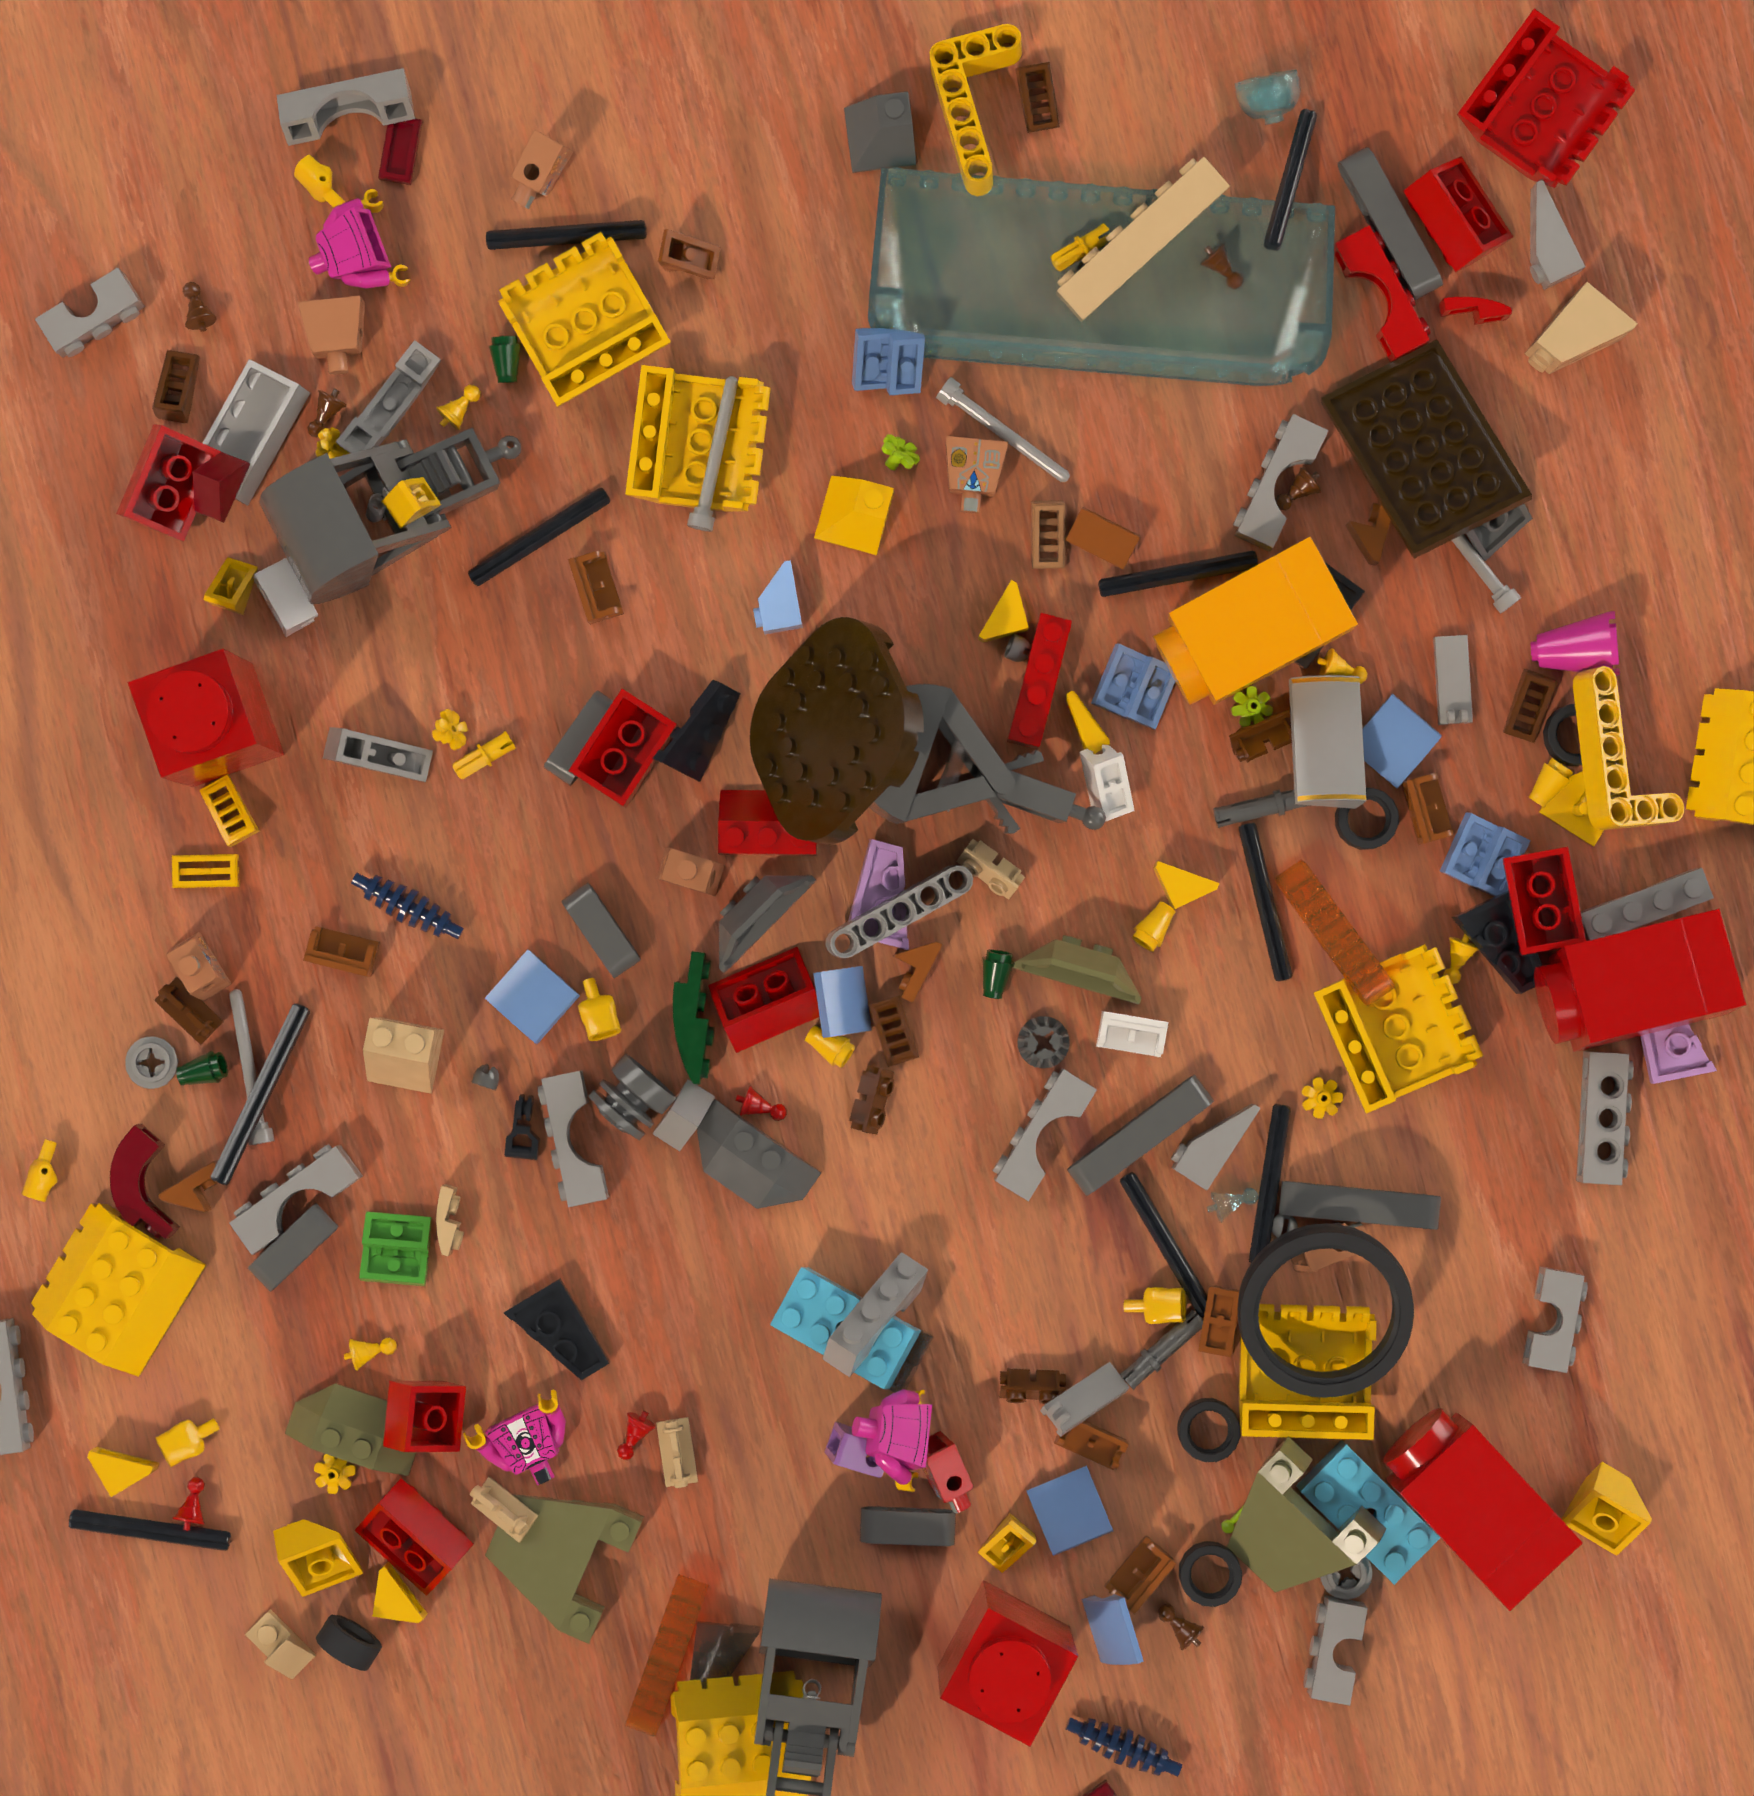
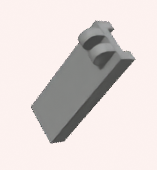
(1452, 679)
(1085, 1398)

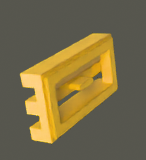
(233, 870)

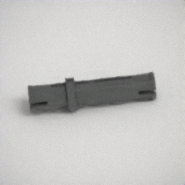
(1256, 808)
(1157, 1354)

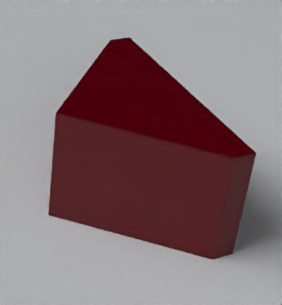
(218, 484)

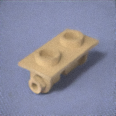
(1001, 879)
(677, 1452)
(503, 1509)

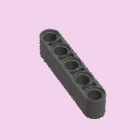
(1388, 217)
(1140, 1135)
(1360, 1205)

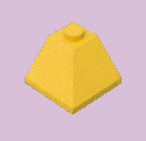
(854, 514)
(1607, 1509)
(314, 1556)

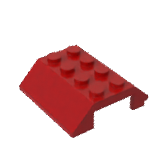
(1544, 103)

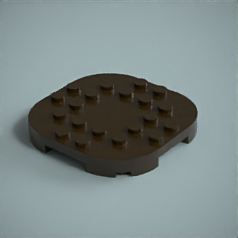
(834, 730)

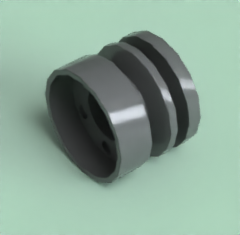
(632, 1097)

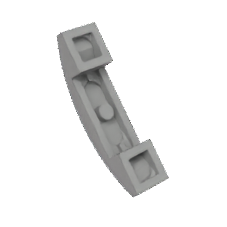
(391, 401)

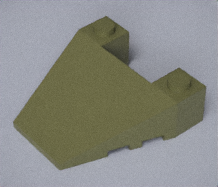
(1286, 1537)
(556, 1554)

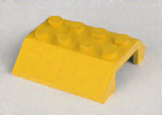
(582, 318)
(675, 438)
(1728, 759)
(1404, 1036)
(115, 1291)
(1313, 1342)
(719, 1734)

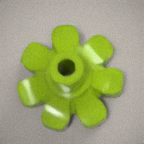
(899, 452)
(1244, 706)

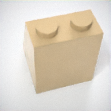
(1580, 329)
(402, 1054)

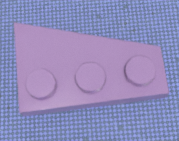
(879, 880)
(1674, 1055)

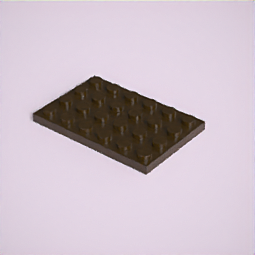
(1426, 449)

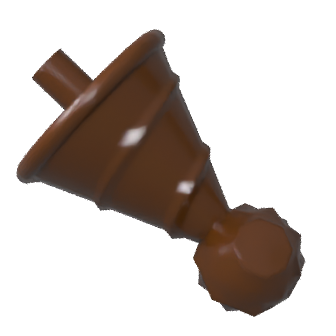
(1218, 261)
(198, 314)
(327, 407)
(1302, 486)
(1184, 1630)

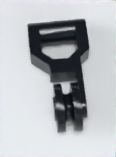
(522, 1107)

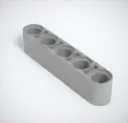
(915, 910)

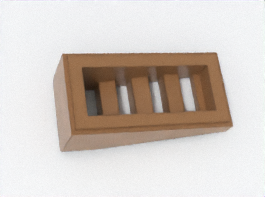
(1048, 506)

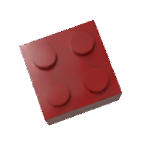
(424, 1416)

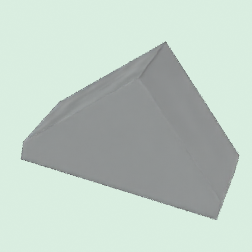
(684, 1115)

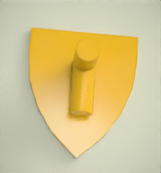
(1571, 812)

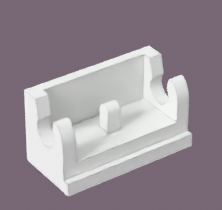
(285, 597)
(1107, 781)
(1132, 1034)

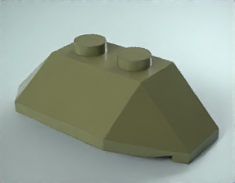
(1081, 967)
(347, 1427)

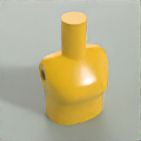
(317, 180)
(598, 1013)
(41, 1174)
(1159, 1305)
(184, 1440)

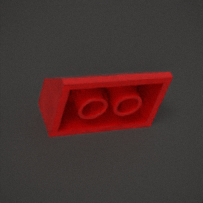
(1457, 213)
(162, 482)
(623, 748)
(752, 828)
(1544, 900)
(765, 999)
(414, 1536)

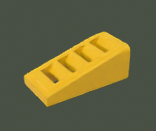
(1088, 729)
(242, 833)

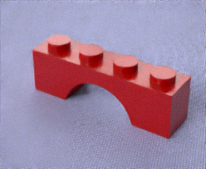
(1363, 257)
(1039, 681)

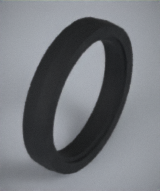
(1340, 1381)

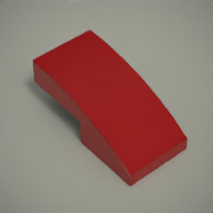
(1483, 309)

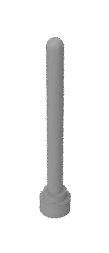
(953, 394)
(702, 515)
(1503, 595)
(262, 1132)

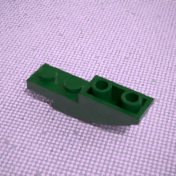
(692, 1032)

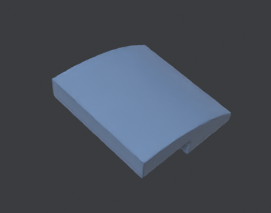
(888, 360)
(1134, 686)
(1397, 740)
(1478, 854)
(532, 996)
(842, 1001)
(1069, 1510)
(1112, 1630)

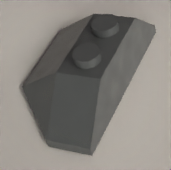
(756, 913)
(751, 1160)

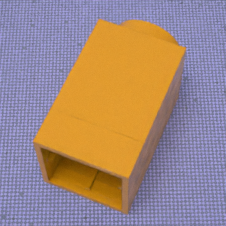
(1254, 625)

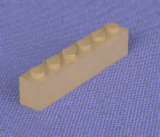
(1142, 239)

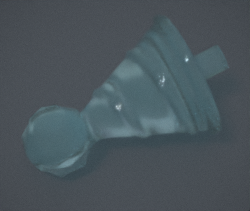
(1227, 1203)

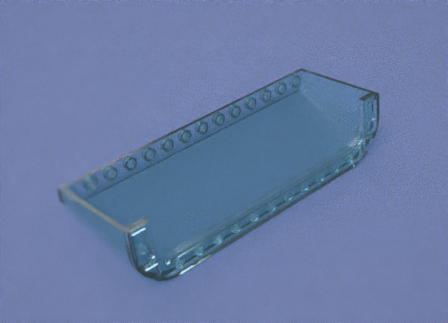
(985, 287)

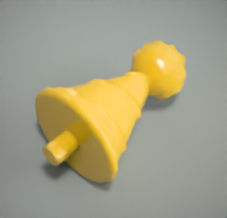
(455, 410)
(1335, 665)
(1460, 952)
(363, 1352)

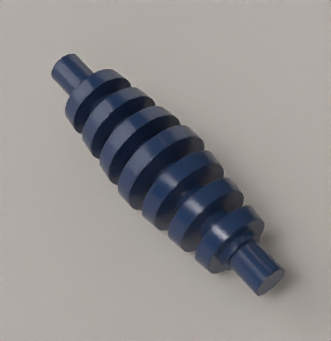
(373, 887)
(1123, 1746)

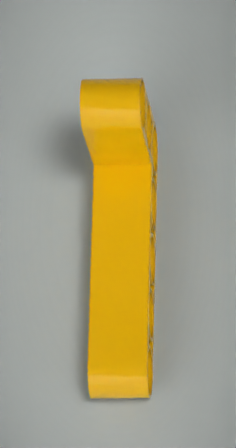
(961, 102)
(1606, 762)

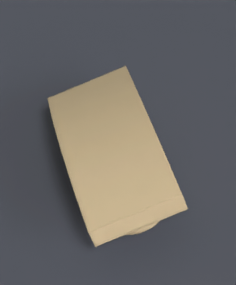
(448, 1230)

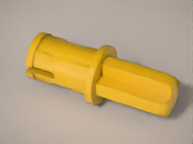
(1079, 248)
(483, 755)

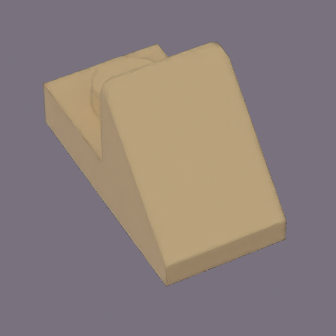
(280, 1644)

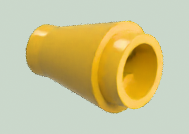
(1550, 782)
(1153, 927)
(834, 1049)

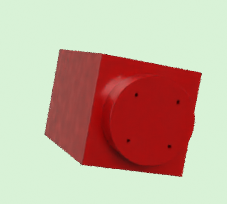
(205, 718)
(1639, 982)
(1478, 1505)
(1006, 1663)

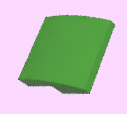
(395, 1248)

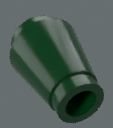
(505, 357)
(996, 972)
(204, 1069)

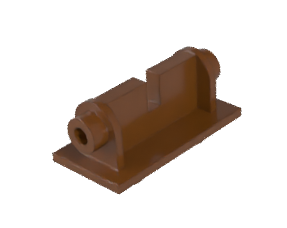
(1250, 740)
(188, 1011)
(870, 1114)
(1020, 1388)

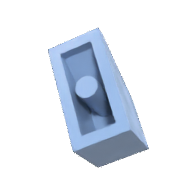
(779, 603)

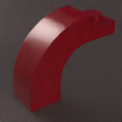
(128, 1182)

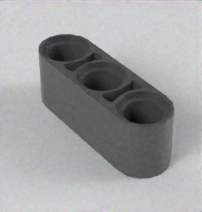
(576, 737)
(601, 930)
(293, 1247)
(907, 1526)

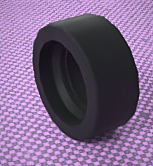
(1550, 737)
(1383, 837)
(1226, 1447)
(1235, 1574)
(348, 1642)

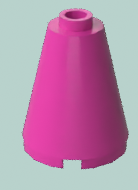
(1579, 645)

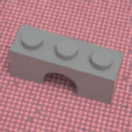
(115, 304)
(1554, 1347)
(1338, 1621)

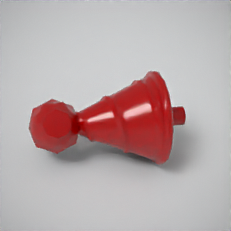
(756, 1104)
(637, 1429)
(190, 1511)

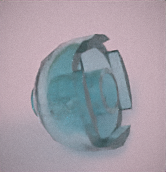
(1269, 95)

